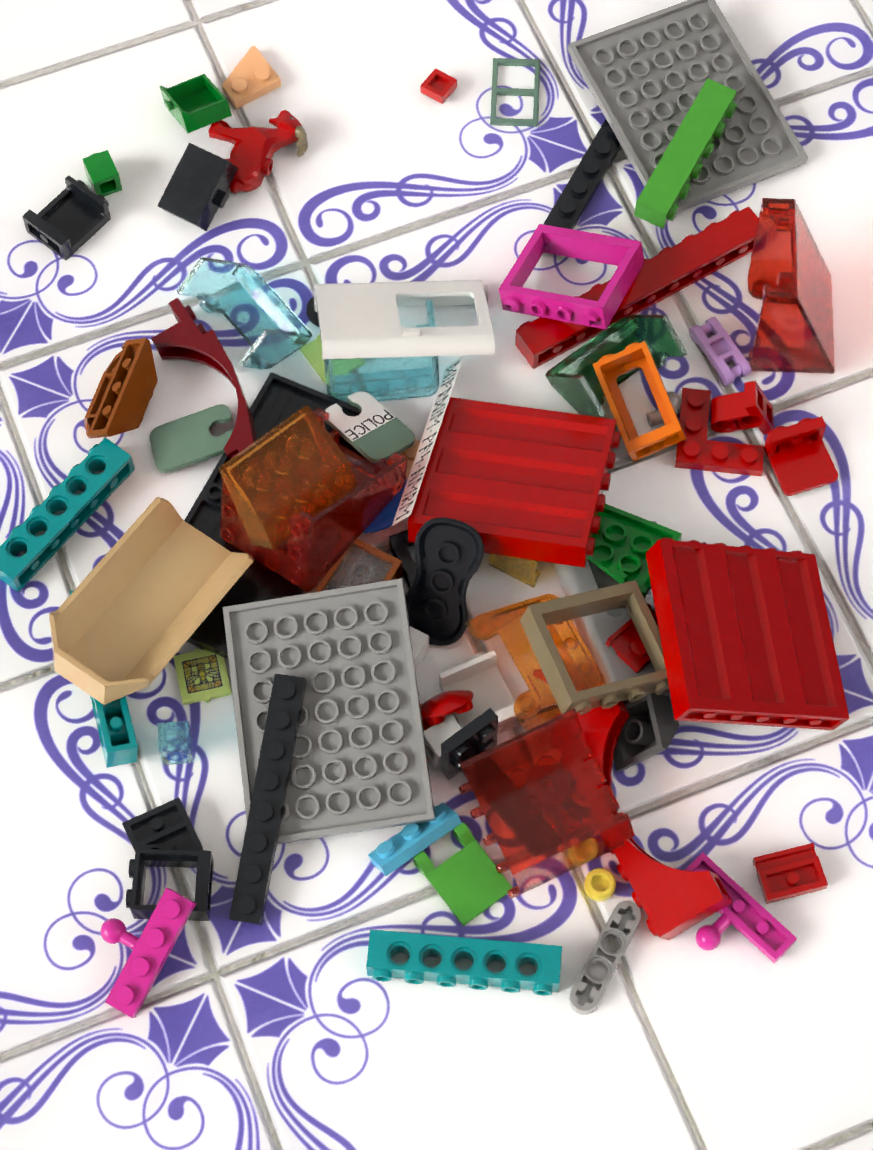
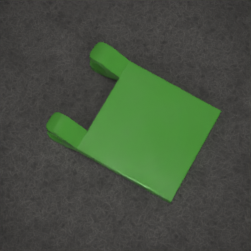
(465, 880)

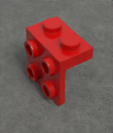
(800, 456)

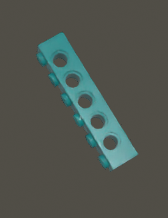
(78, 509)
(115, 731)
(450, 949)

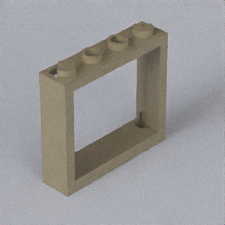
(588, 603)

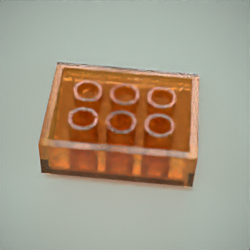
(286, 473)

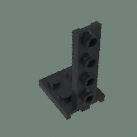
(469, 742)

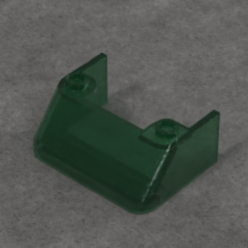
(575, 375)

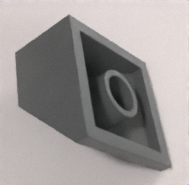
(646, 730)

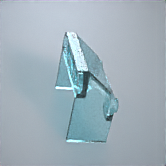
(250, 307)
(385, 377)

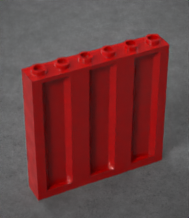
(520, 479)
(745, 636)

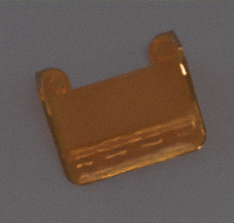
(538, 703)

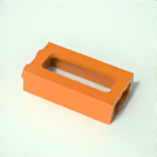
(608, 370)

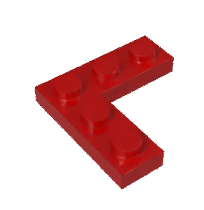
(710, 455)

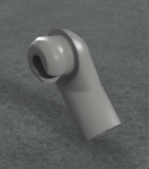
(654, 418)

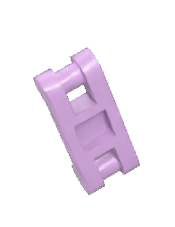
(720, 350)

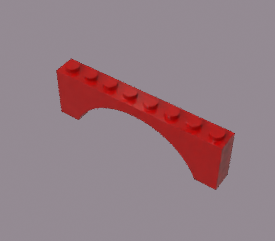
(669, 895)

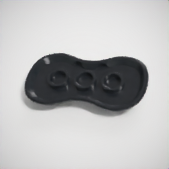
(446, 560)

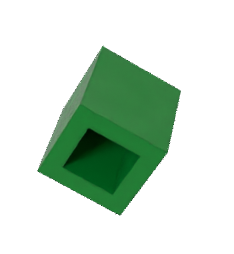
(102, 173)

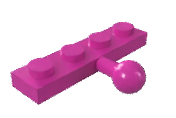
(745, 915)
(148, 952)

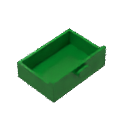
(195, 103)

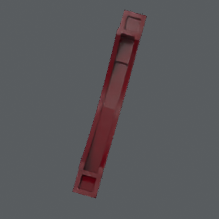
(194, 344)

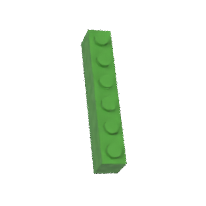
(685, 153)

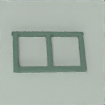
(515, 92)

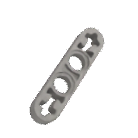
(607, 958)

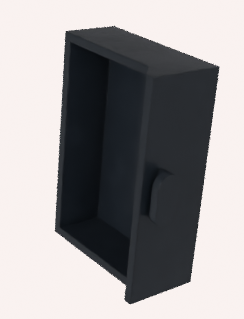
(198, 187)

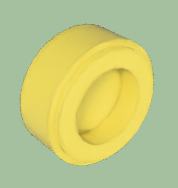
(600, 884)

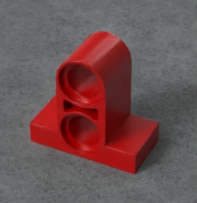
(742, 411)

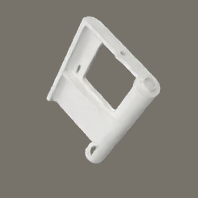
(365, 320)

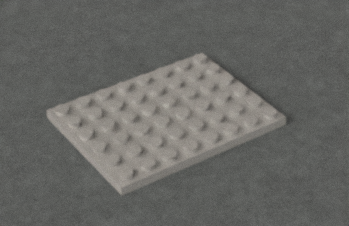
(651, 75)
(360, 721)

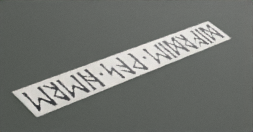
(427, 441)

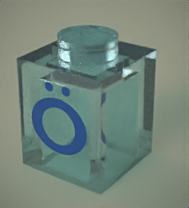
(175, 742)

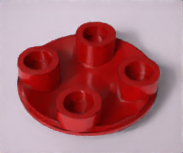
(445, 703)

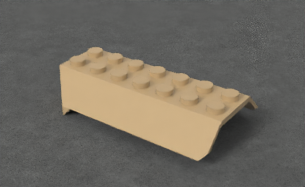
(141, 604)

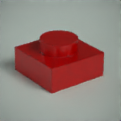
(438, 86)

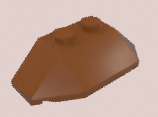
(123, 391)

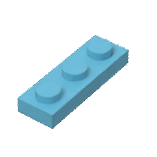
(413, 840)

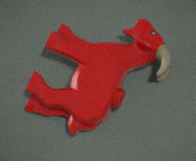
(256, 146)

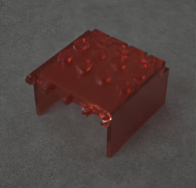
(545, 802)

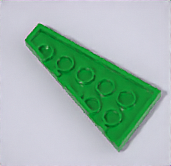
(623, 545)

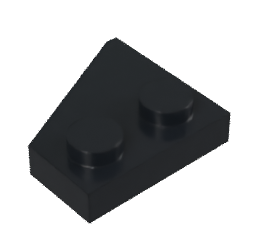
(163, 829)

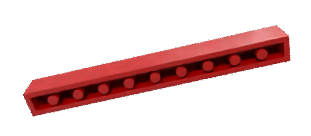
(657, 279)

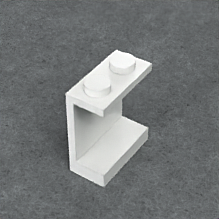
(488, 687)

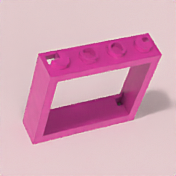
(576, 244)

